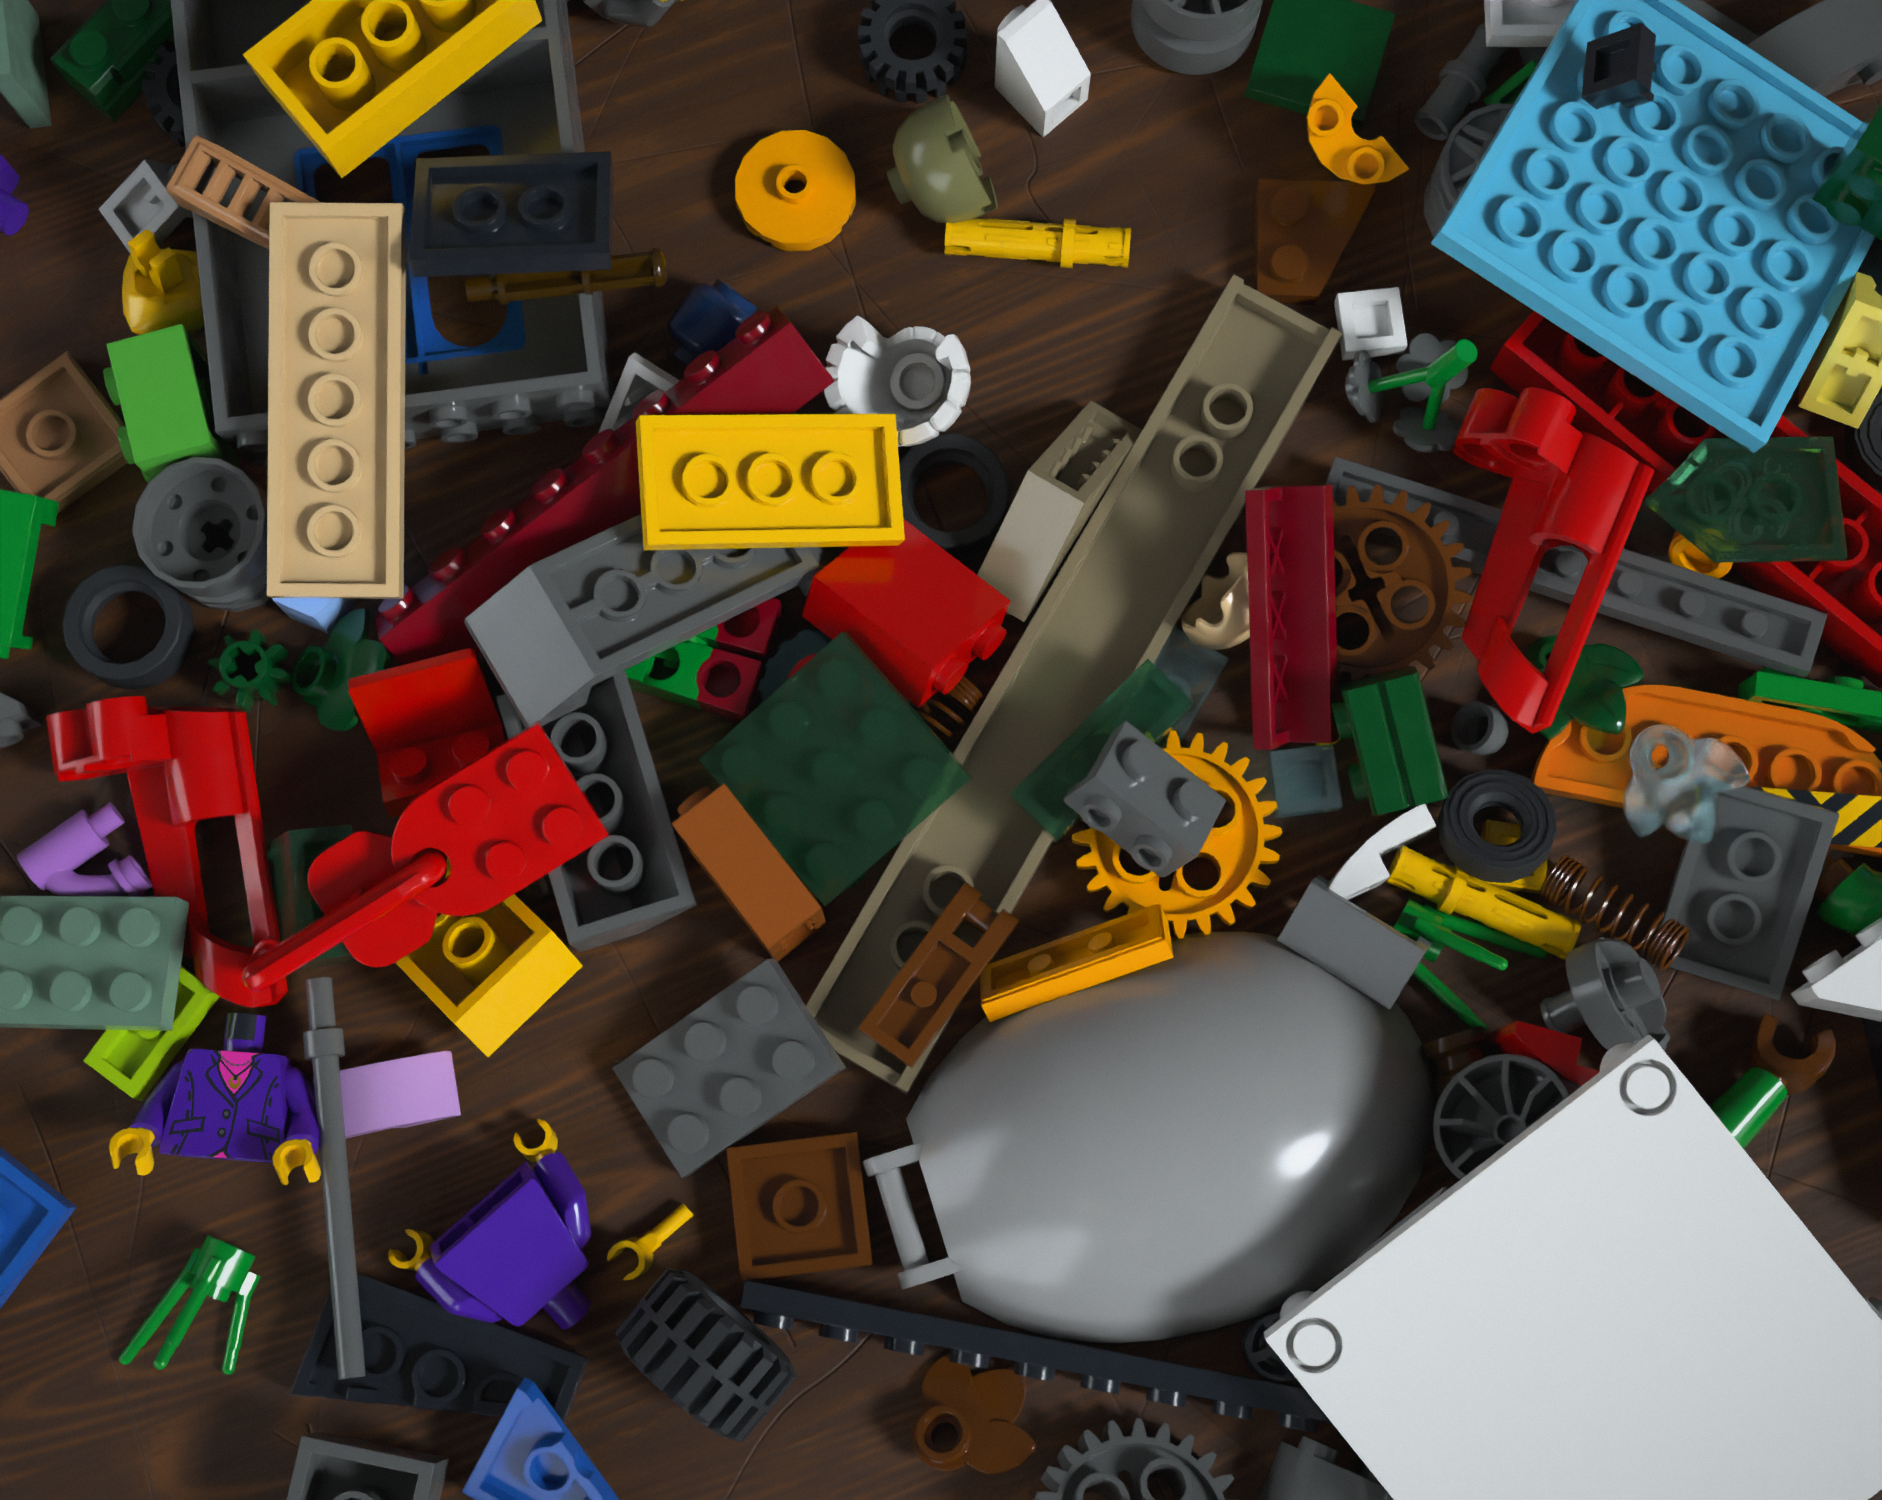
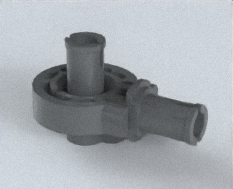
(1610, 994)

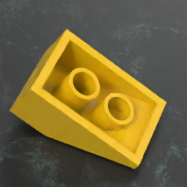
(490, 969)

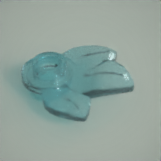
(1682, 789)

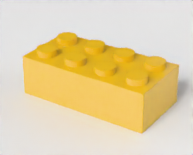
(373, 67)

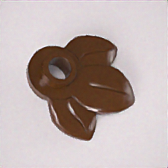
(980, 1411)

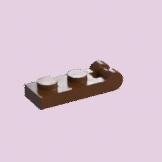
(936, 977)

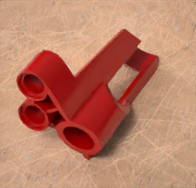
(1563, 493)
(181, 770)

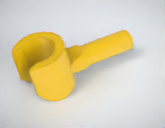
(651, 1240)

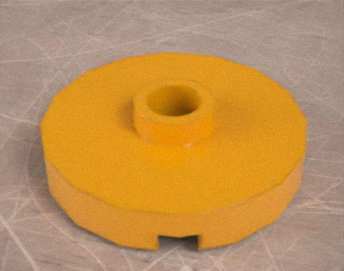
(802, 218)

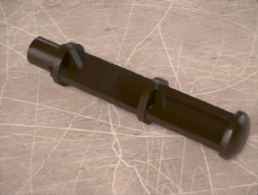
(626, 272)

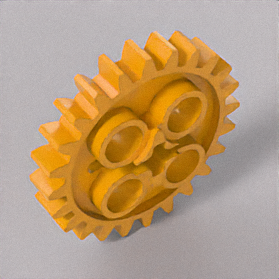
(1232, 848)

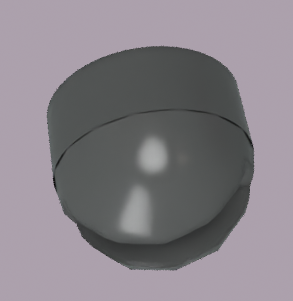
(1479, 729)

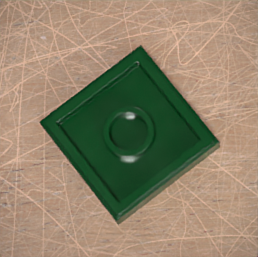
(1314, 39)

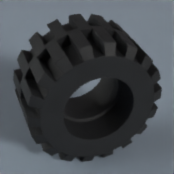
(705, 1354)

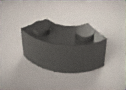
(1828, 45)

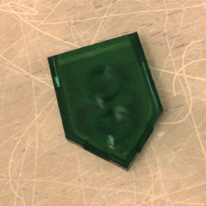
(1757, 504)

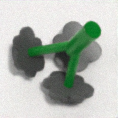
(1423, 373)

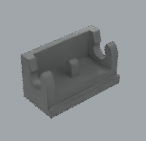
(1352, 943)

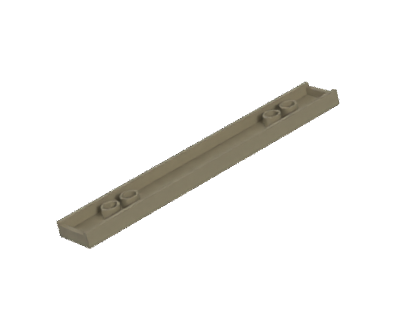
(1091, 632)

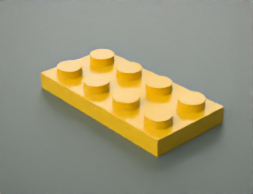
(769, 481)

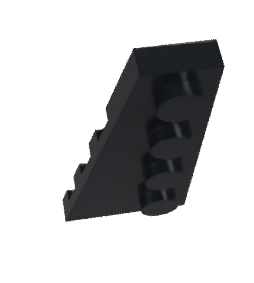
(436, 1359)

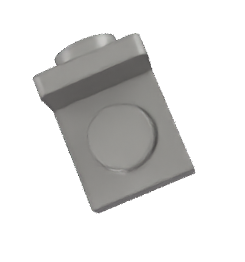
(144, 204)

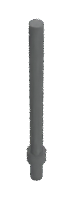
(324, 1046)

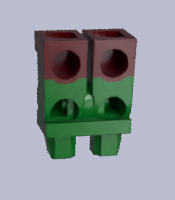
(716, 667)

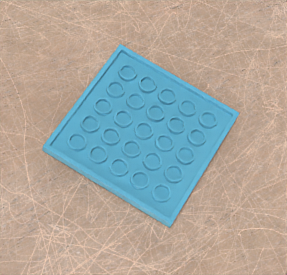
(1671, 225)

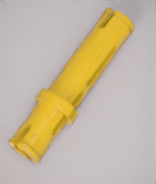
(1039, 241)
(1491, 905)

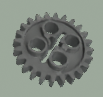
(1136, 1457)

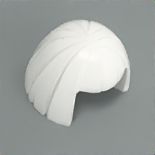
(907, 375)

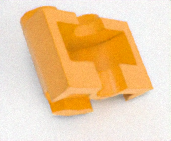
(1338, 145)

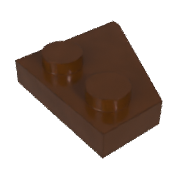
(1303, 234)

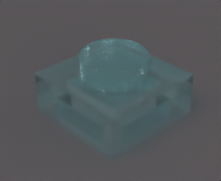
(1304, 781)

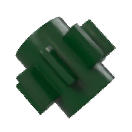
(232, 669)

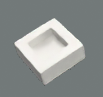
(1371, 322)

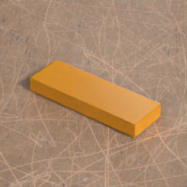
(1075, 962)

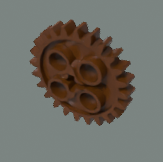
(1422, 564)

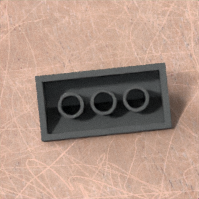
(638, 870)

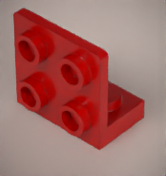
(426, 721)

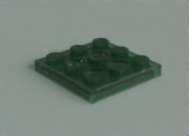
(836, 768)

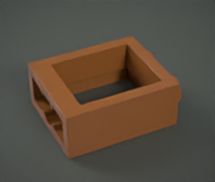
(748, 871)

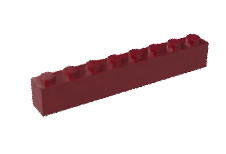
(756, 373)

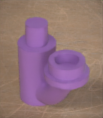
(59, 852)

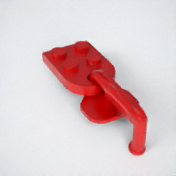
(493, 819)

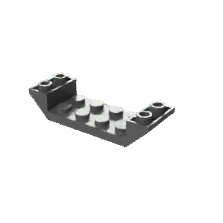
(617, 605)

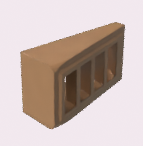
(195, 171)

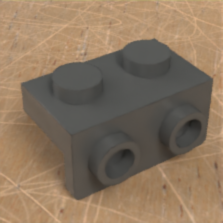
(1146, 802)

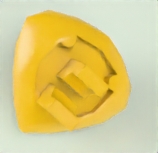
(161, 287)

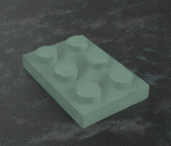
(90, 961)

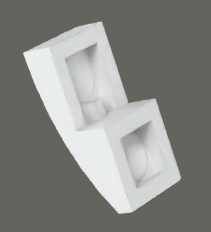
(1365, 867)

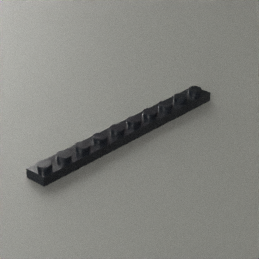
(1034, 1355)

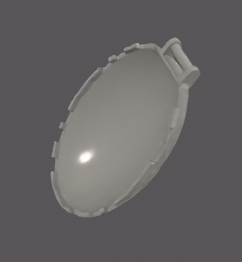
(1165, 1145)

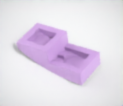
(399, 1093)

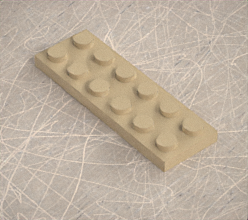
(336, 400)

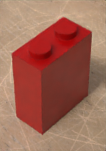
(909, 612)

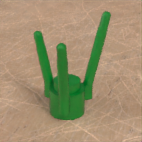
(1437, 929)
(210, 1271)

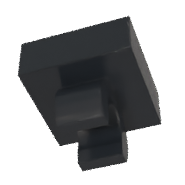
(1620, 68)

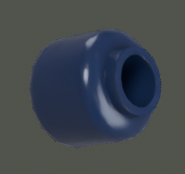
(707, 319)

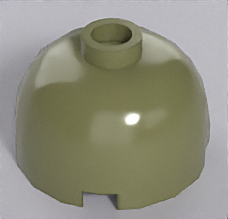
(940, 165)

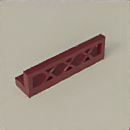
(1292, 614)

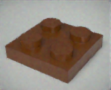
(799, 1206)

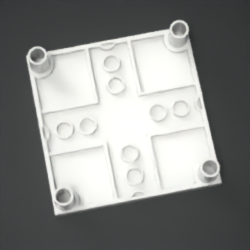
(1601, 1321)

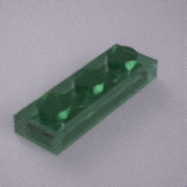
(1144, 700)

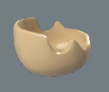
(1222, 612)

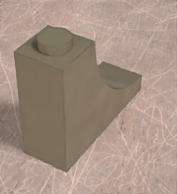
(1055, 506)

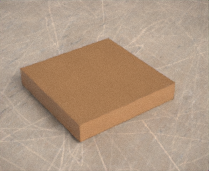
(58, 434)

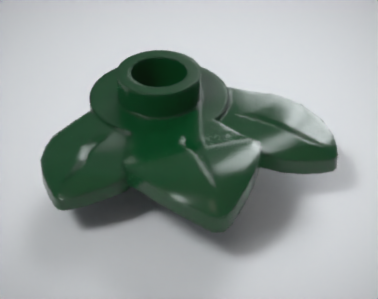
(324, 671)
(1595, 688)

